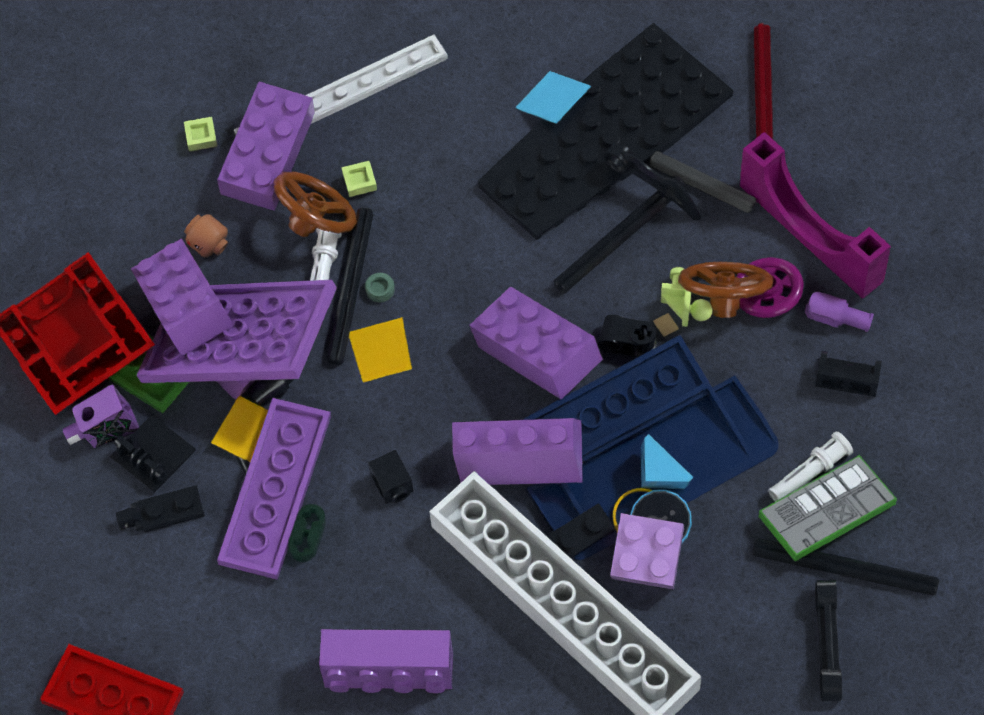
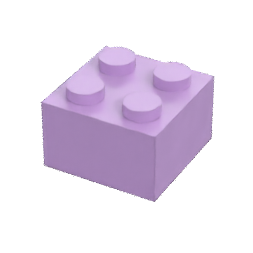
(647, 551)

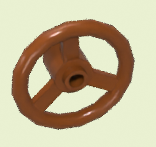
(310, 208)
(725, 287)

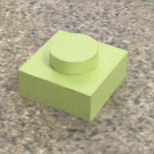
(200, 134)
(359, 178)

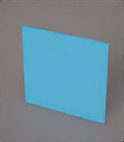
(553, 97)

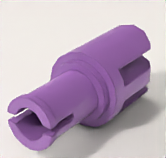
(835, 312)

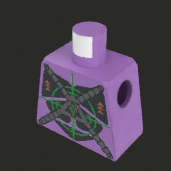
(101, 418)

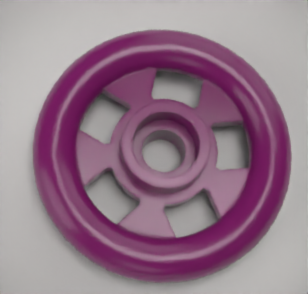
(781, 304)

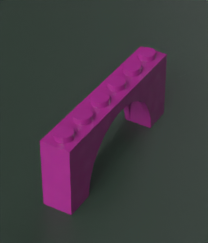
(855, 260)

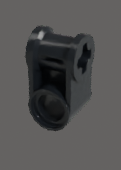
(626, 336)

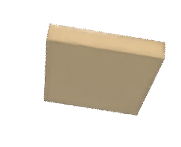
(666, 324)

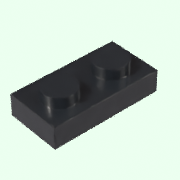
(582, 531)

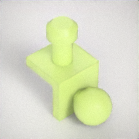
(680, 300)

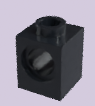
(391, 477)

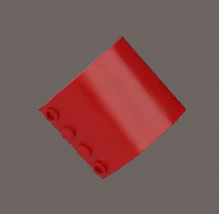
(73, 334)

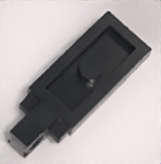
(162, 510)

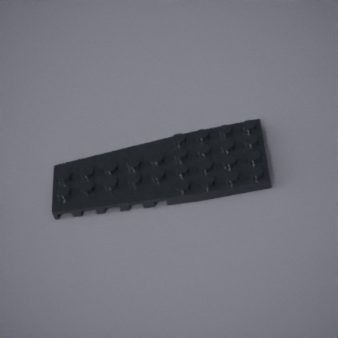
(637, 98)

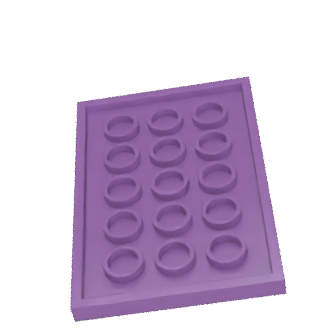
(267, 342)

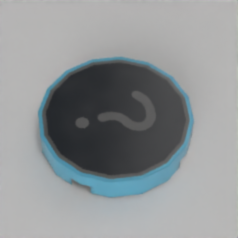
(664, 506)

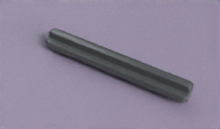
(703, 182)

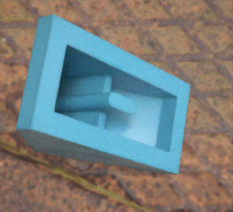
(660, 469)

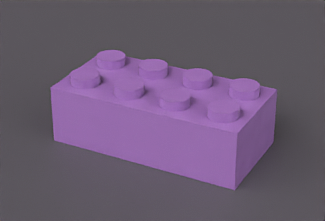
(265, 144)
(181, 297)
(536, 342)
(386, 660)

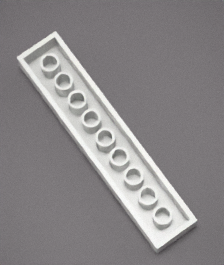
(564, 600)

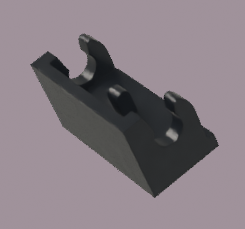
(848, 376)

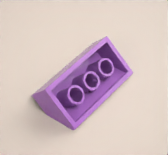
(519, 451)

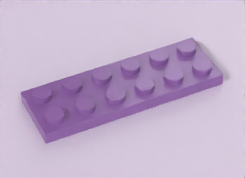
(274, 488)

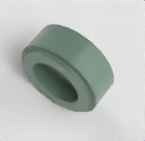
(379, 287)

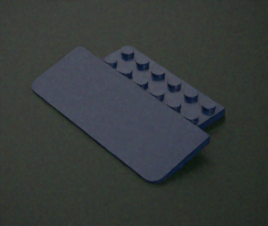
(659, 394)

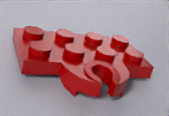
(100, 686)

